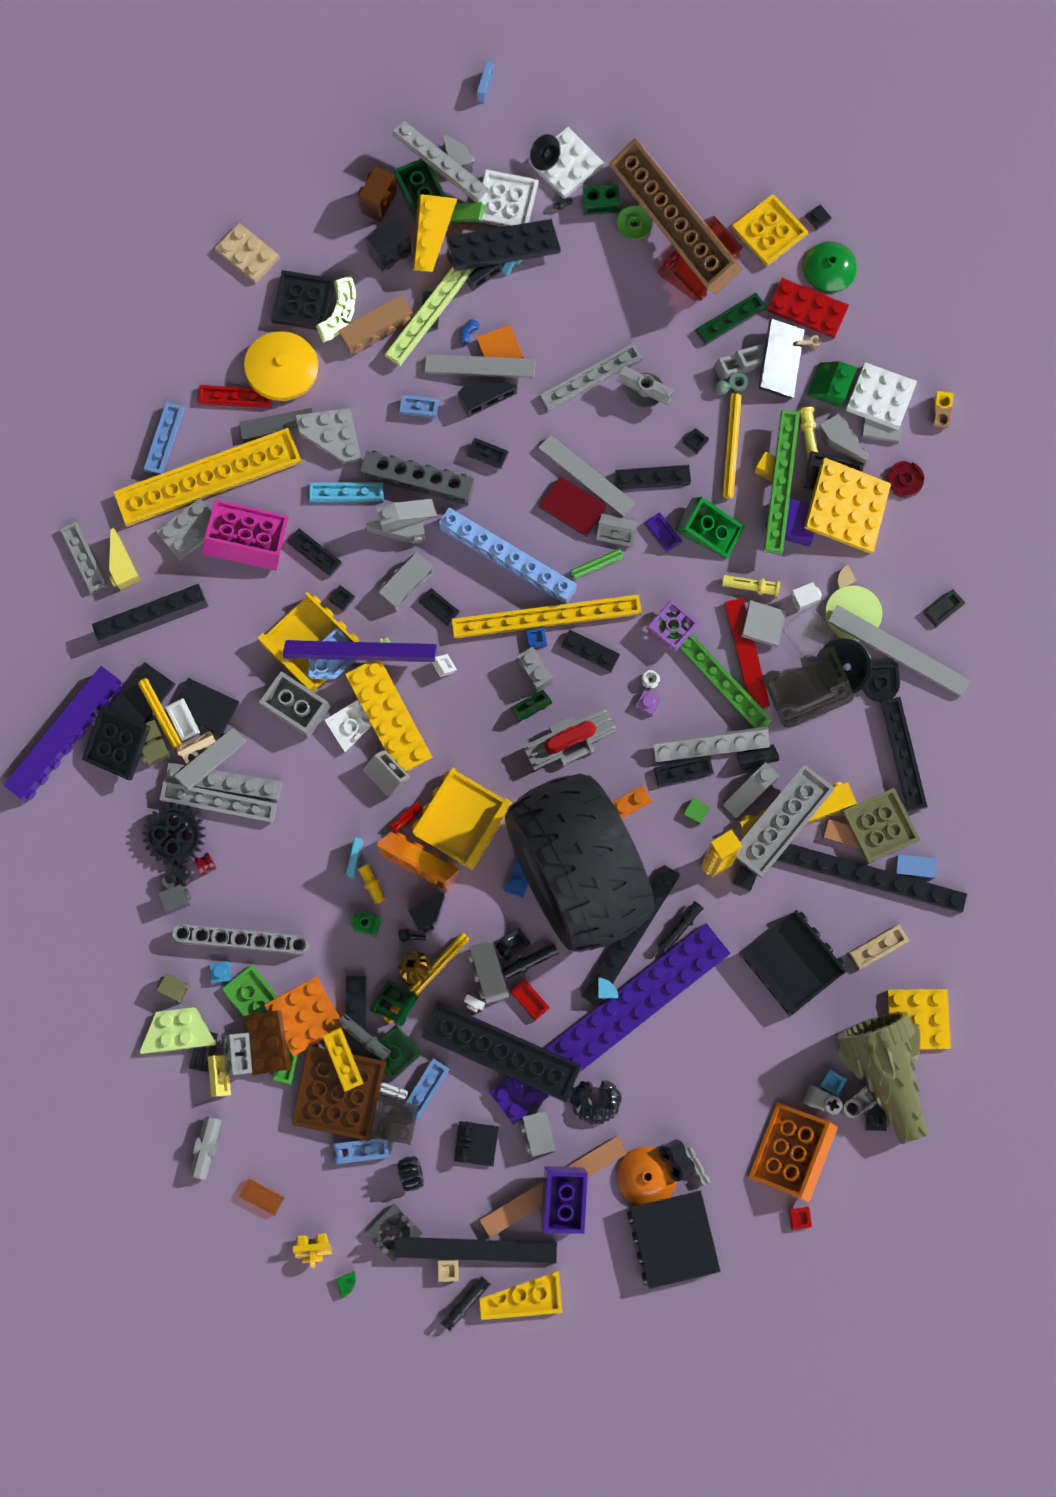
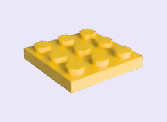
(770, 230)
(926, 1009)

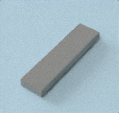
(83, 557)
(210, 759)

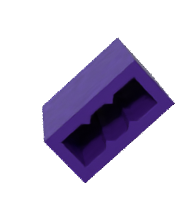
(795, 524)

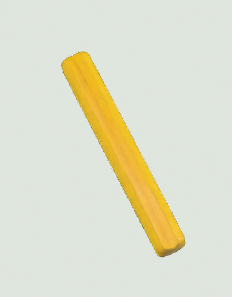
(159, 713)

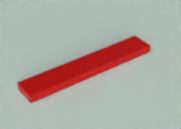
(746, 653)

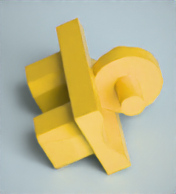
(312, 1252)

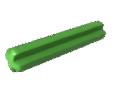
(596, 564)

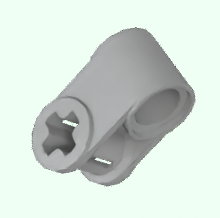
(818, 1100)
(861, 1100)

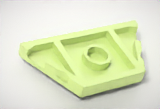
(177, 1031)

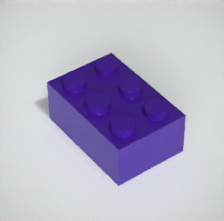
(564, 1200)

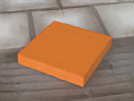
(500, 344)

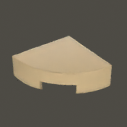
(846, 578)

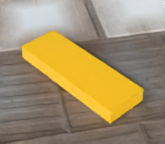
(343, 1059)

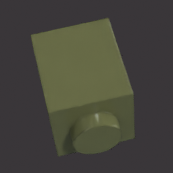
(172, 987)

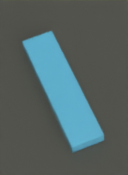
(346, 491)

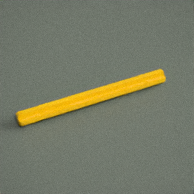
(732, 444)
(436, 967)

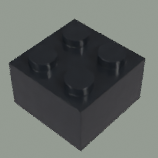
(389, 245)

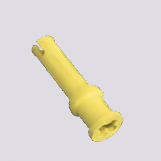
(808, 426)
(760, 586)

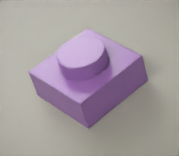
(648, 703)

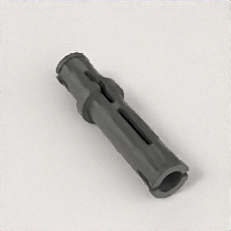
(371, 1043)

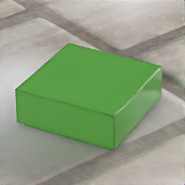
(696, 811)

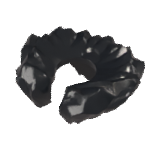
(594, 1114)

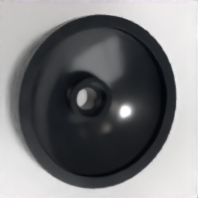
(859, 659)

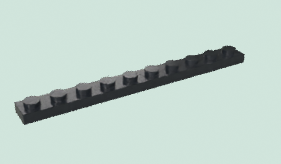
(874, 877)

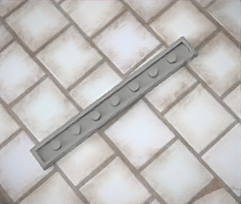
(899, 651)

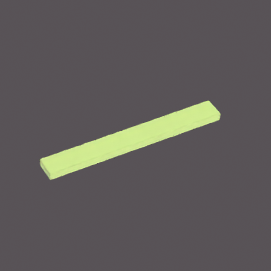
(427, 315)

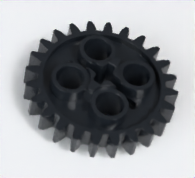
(163, 821)

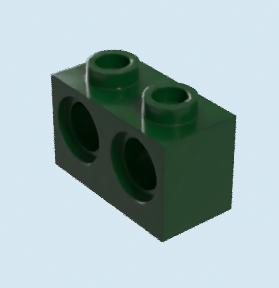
(601, 204)

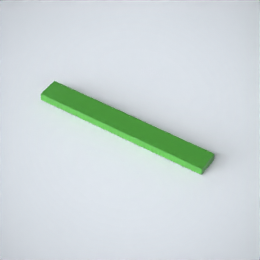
(781, 482)
(719, 677)

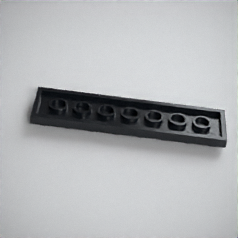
(502, 1051)

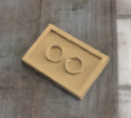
(247, 253)

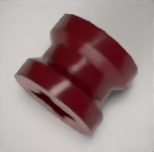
(205, 863)

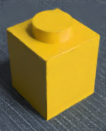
(766, 466)

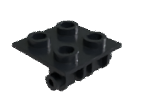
(476, 1143)

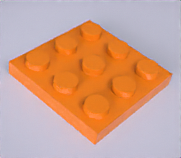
(305, 1015)

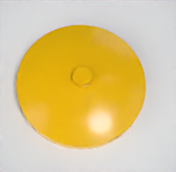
(281, 366)

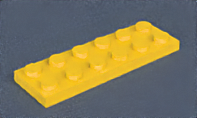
(388, 715)

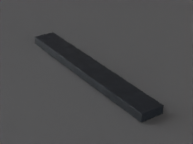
(475, 1249)

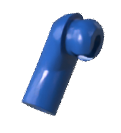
(466, 329)

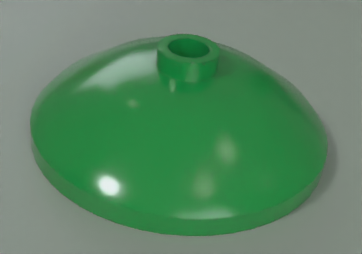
(826, 275)

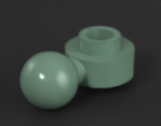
(723, 387)

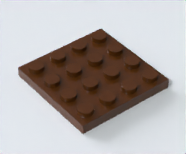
(327, 1107)

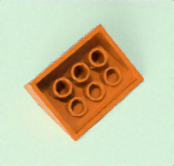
(418, 861)
(793, 1152)

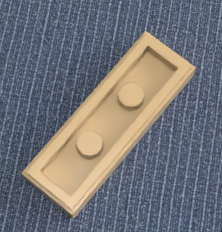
(879, 947)

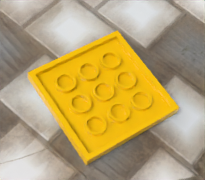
(847, 505)

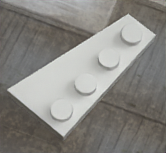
(349, 725)

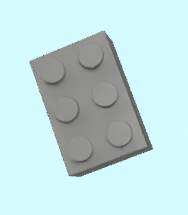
(294, 704)

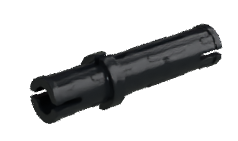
(678, 929)
(529, 961)
(459, 1311)

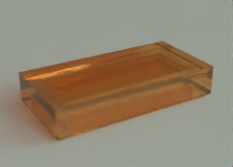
(262, 1196)

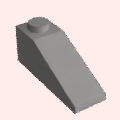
(405, 513)
(412, 533)
(751, 790)

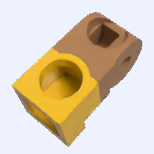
(942, 409)

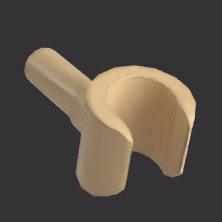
(809, 342)

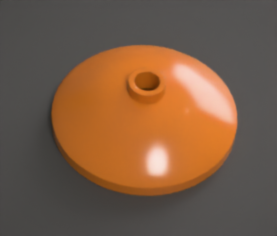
(632, 1172)

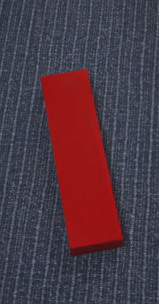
(232, 397)

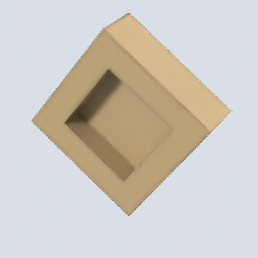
(448, 1270)

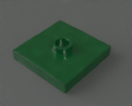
(402, 1052)

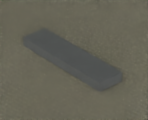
(264, 426)

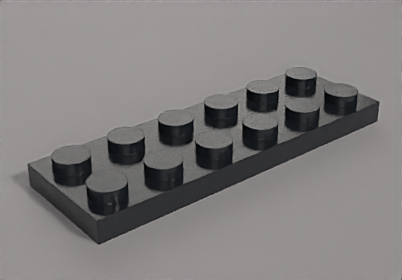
(503, 244)

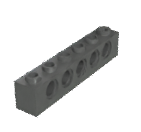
(374, 459)

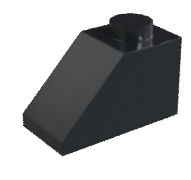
(428, 913)

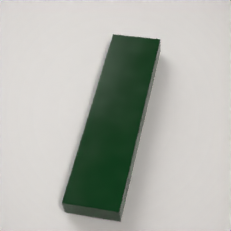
(730, 319)

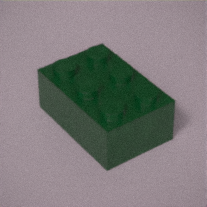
(414, 180)

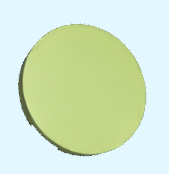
(857, 601)

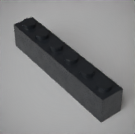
(150, 615)

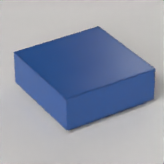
(536, 637)

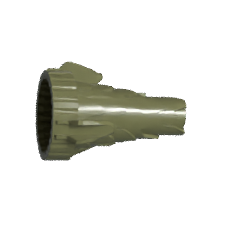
(884, 1054)

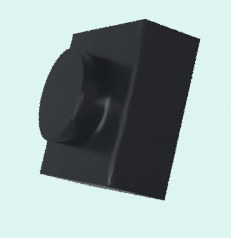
(818, 217)
(182, 873)

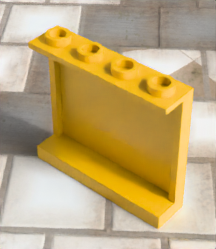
(307, 623)
(461, 818)

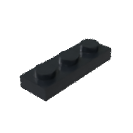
(590, 650)

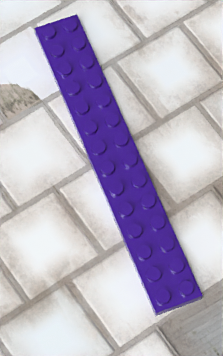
(621, 1016)

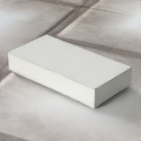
(182, 719)

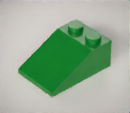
(709, 527)

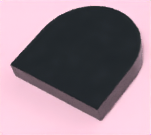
(883, 682)

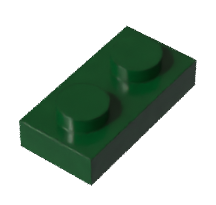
(531, 705)

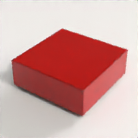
(800, 1218)

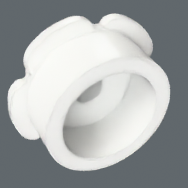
(650, 674)

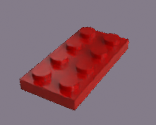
(808, 308)

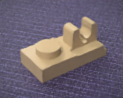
(201, 742)

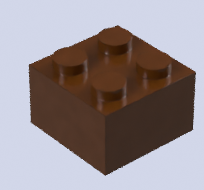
(377, 193)

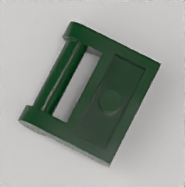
(396, 996)

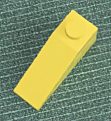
(120, 565)

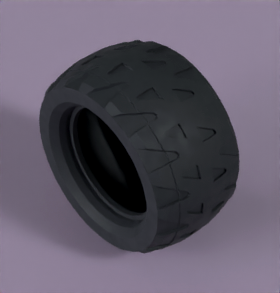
(580, 862)

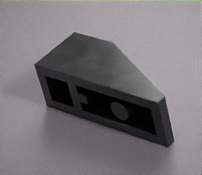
(482, 396)

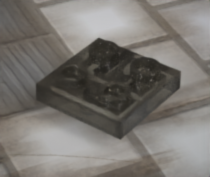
(395, 1120)

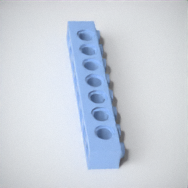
(507, 556)

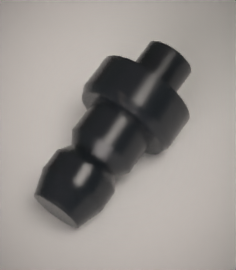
(560, 203)

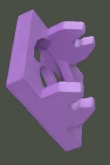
(681, 614)

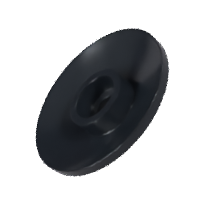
(545, 152)

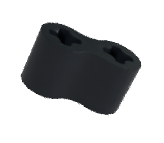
(678, 1162)

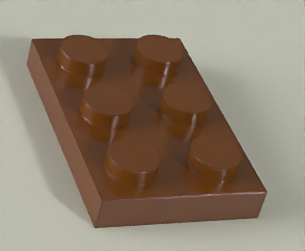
(267, 1042)

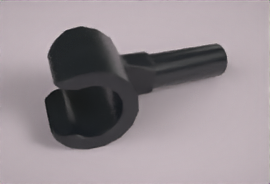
(404, 936)

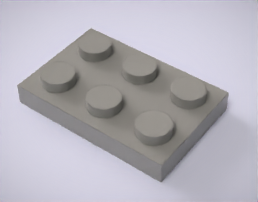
(187, 529)

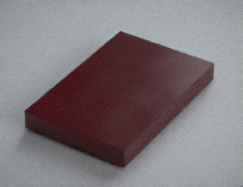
(573, 506)

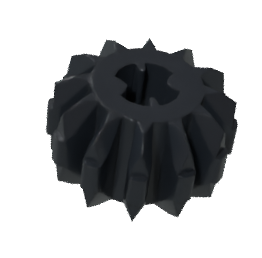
(410, 1173)

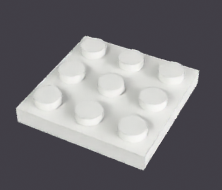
(574, 166)
(508, 199)
(881, 396)

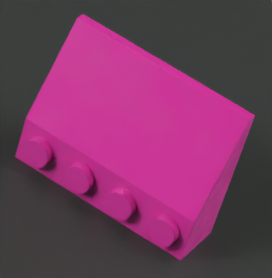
(245, 534)

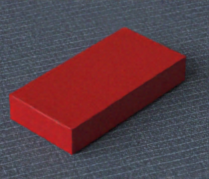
(529, 999)

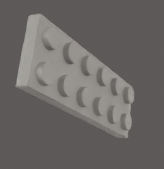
(783, 820)

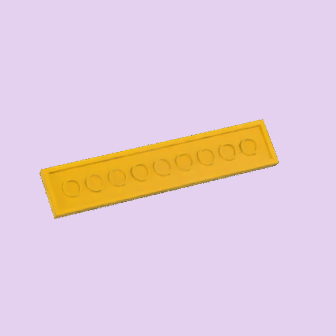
(207, 477)

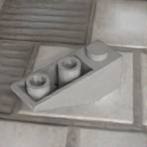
(839, 438)

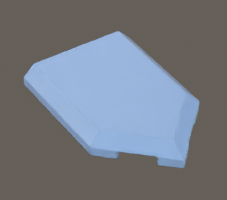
(329, 668)

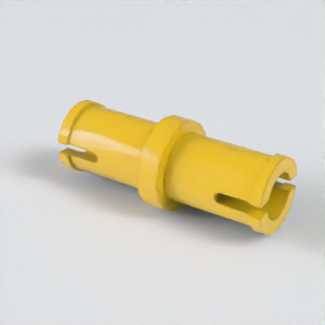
(371, 884)

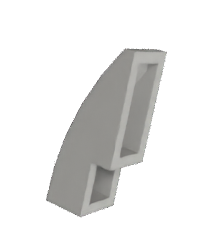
(741, 362)

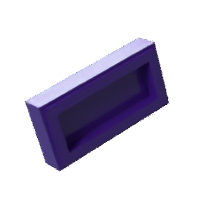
(663, 532)

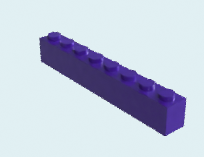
(63, 734)

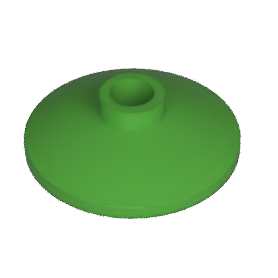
(634, 215)

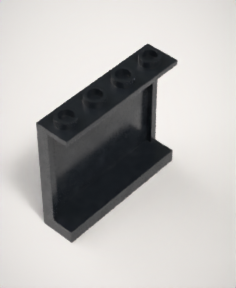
(793, 962)
(673, 1239)

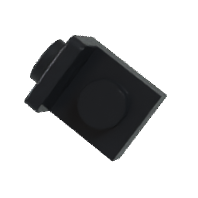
(512, 944)

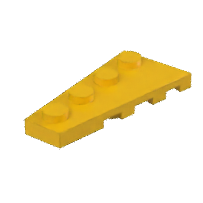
(526, 1299)

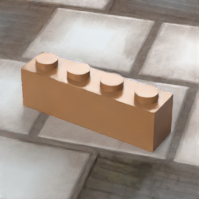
(376, 325)

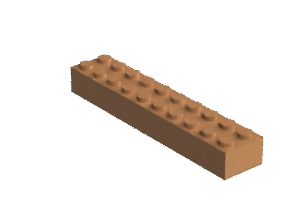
(675, 216)

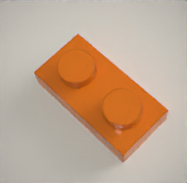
(632, 802)

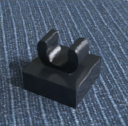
(875, 1120)

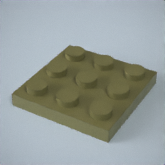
(880, 825)

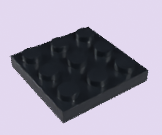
(303, 300)
(116, 743)

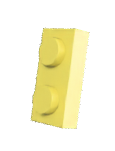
(217, 1074)

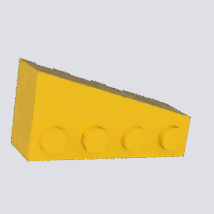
(431, 226)

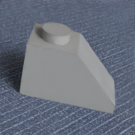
(458, 152)

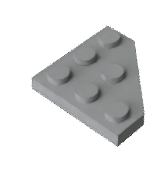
(332, 433)

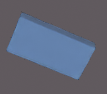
(485, 82)
(916, 866)

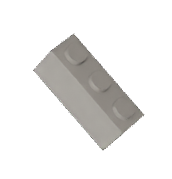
(406, 581)
(488, 972)

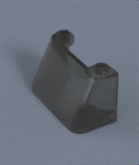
(809, 690)

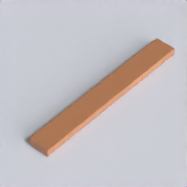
(533, 1198)

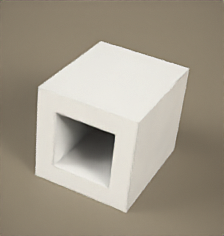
(806, 597)

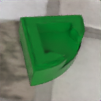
(346, 1283)

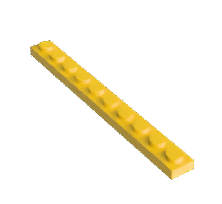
(546, 616)

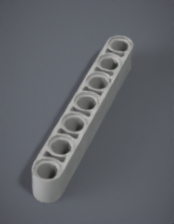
(232, 935)

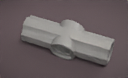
(635, 380)
(205, 1147)

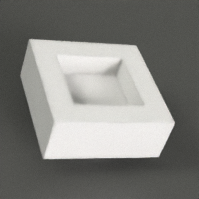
(444, 665)
(474, 1004)

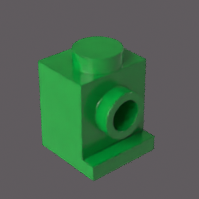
(372, 927)

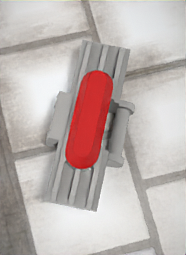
(567, 733)

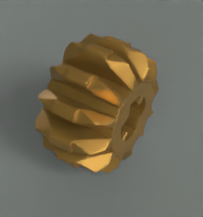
(414, 967)

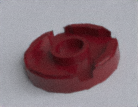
(905, 479)

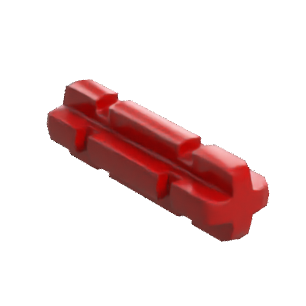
(405, 817)

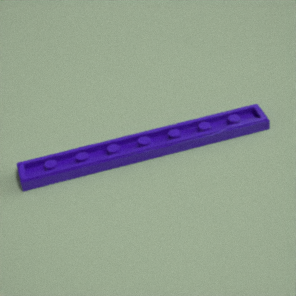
(360, 651)

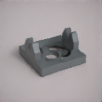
(396, 1212)

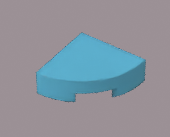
(508, 266)
(606, 989)

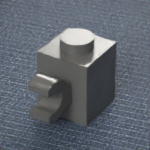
(174, 896)

